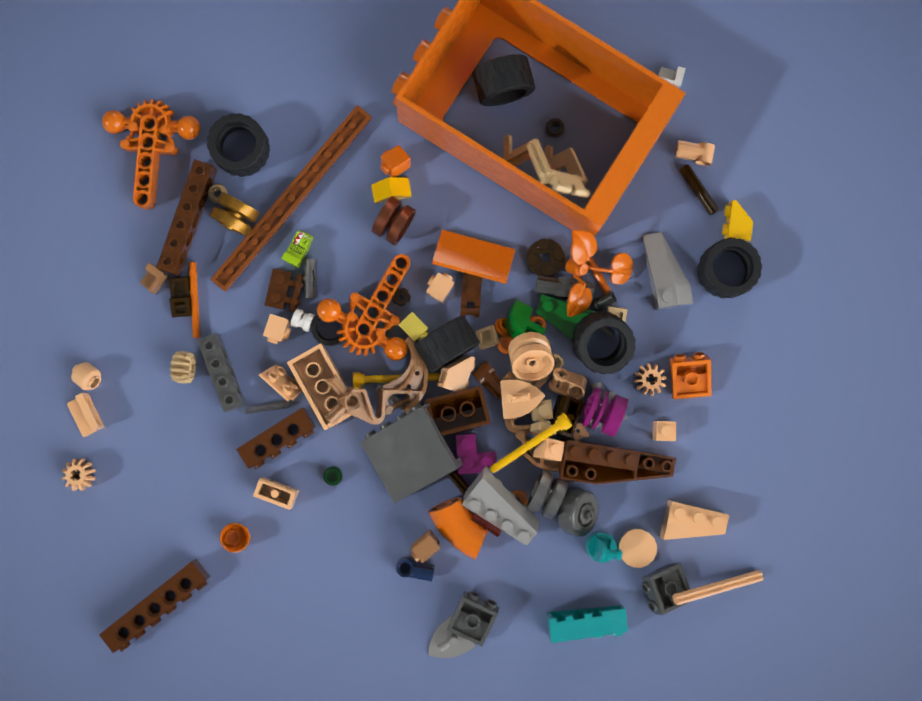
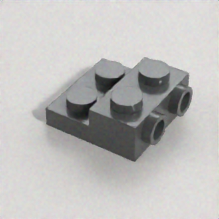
(662, 585)
(473, 618)

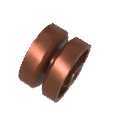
(393, 220)

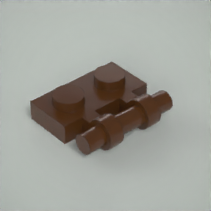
(279, 288)

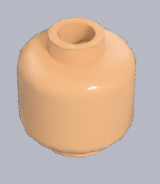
(86, 376)

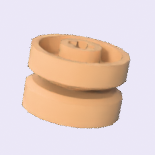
(531, 356)

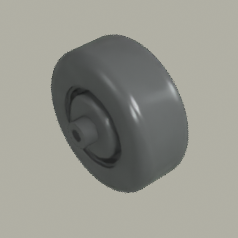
(578, 512)

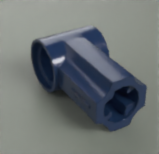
(417, 569)

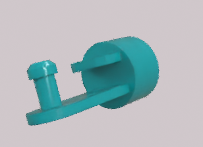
(602, 547)

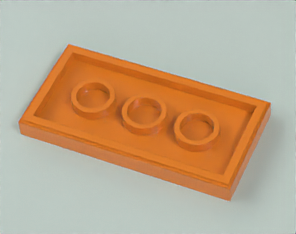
(473, 256)

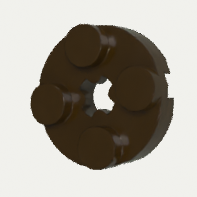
(555, 253)

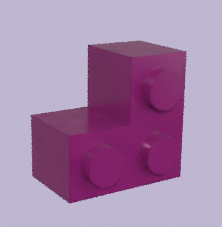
(472, 460)

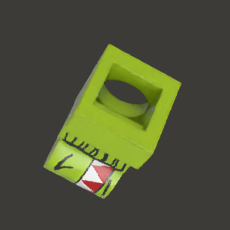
(298, 248)

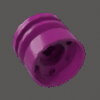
(604, 411)

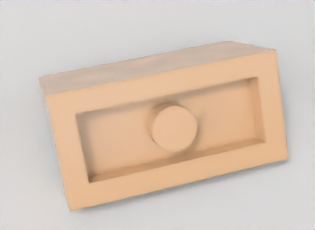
(85, 414)

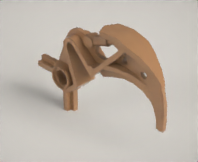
(361, 405)
(522, 430)

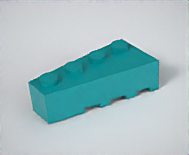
(586, 623)

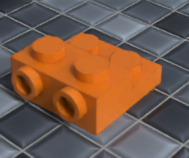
(690, 375)

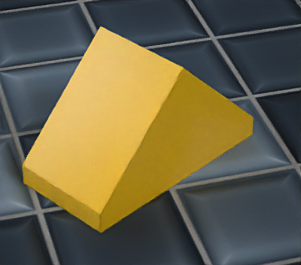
(390, 187)

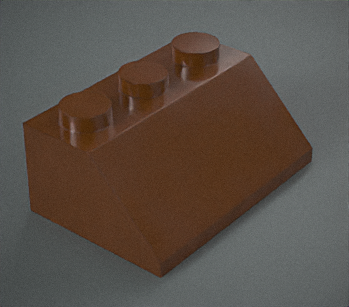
(459, 411)

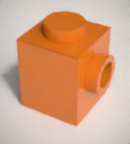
(394, 161)

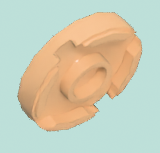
(638, 548)

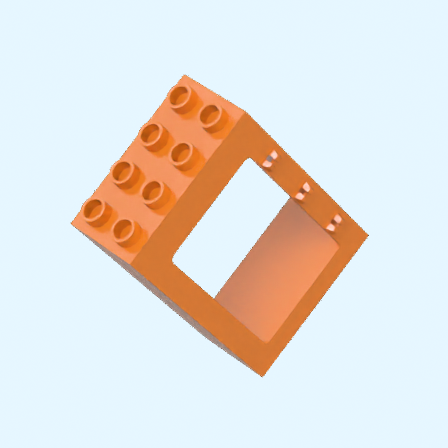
(563, 48)

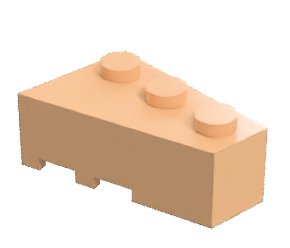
(691, 521)

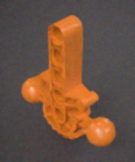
(115, 122)
(330, 311)

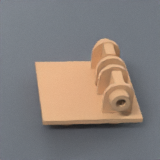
(281, 382)

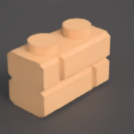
(276, 493)

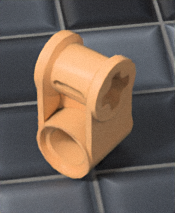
(569, 383)

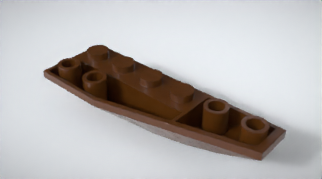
(610, 464)

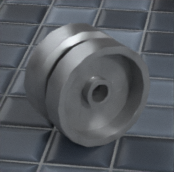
(549, 495)

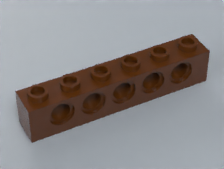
(186, 217)
(113, 634)

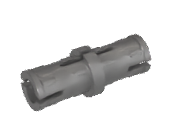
(310, 278)

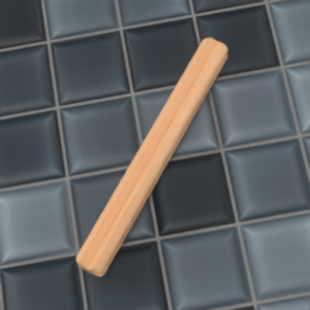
(717, 587)

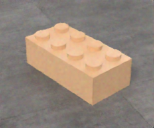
(312, 373)

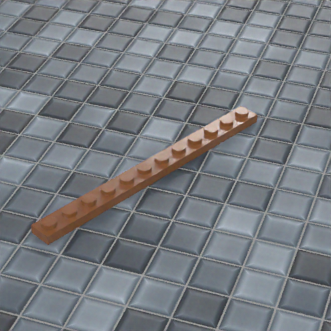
(291, 198)

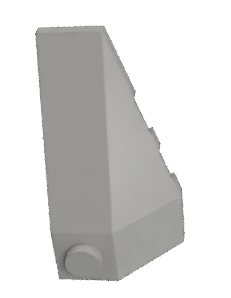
(667, 279)

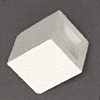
(672, 76)

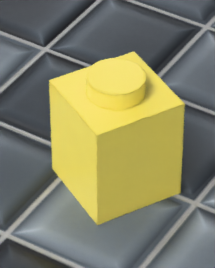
(414, 327)

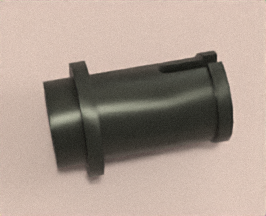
(603, 301)

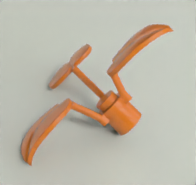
(582, 248)

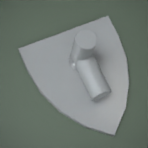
(447, 644)

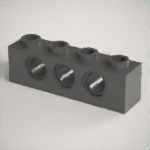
(221, 372)

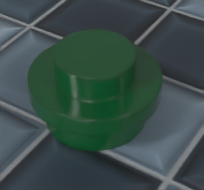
(333, 476)

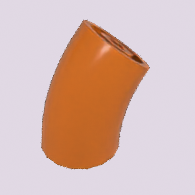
(457, 528)

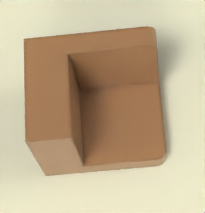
(154, 278)

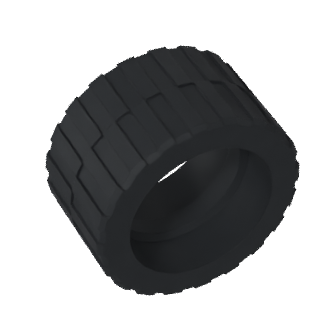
(503, 80)
(222, 129)
(752, 268)
(447, 343)
(619, 357)

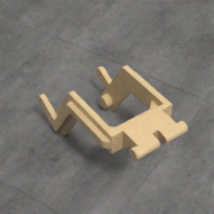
(548, 165)

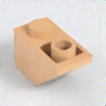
(456, 374)

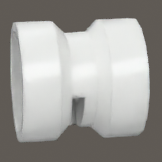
(302, 320)

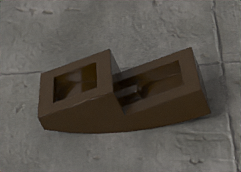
(180, 296)

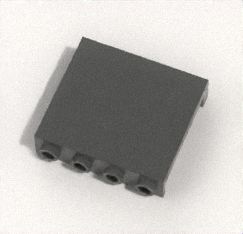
(409, 453)

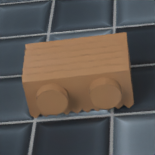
(425, 547)

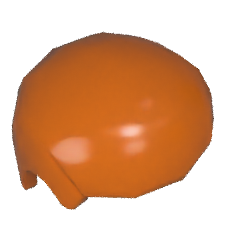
(234, 537)

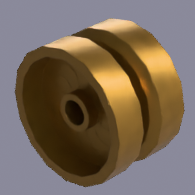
(234, 213)

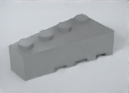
(500, 507)

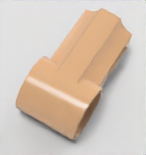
(700, 153)

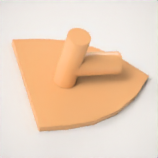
(519, 398)

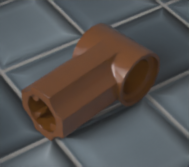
(487, 376)

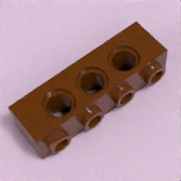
(249, 450)

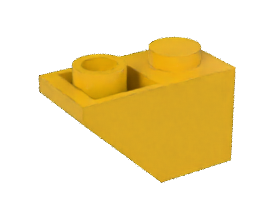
(737, 222)

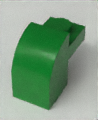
(518, 320)

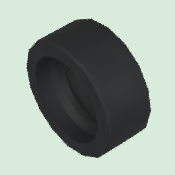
(316, 334)

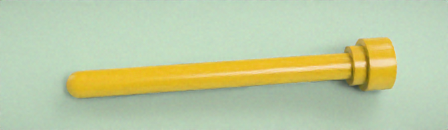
(360, 379)
(561, 423)

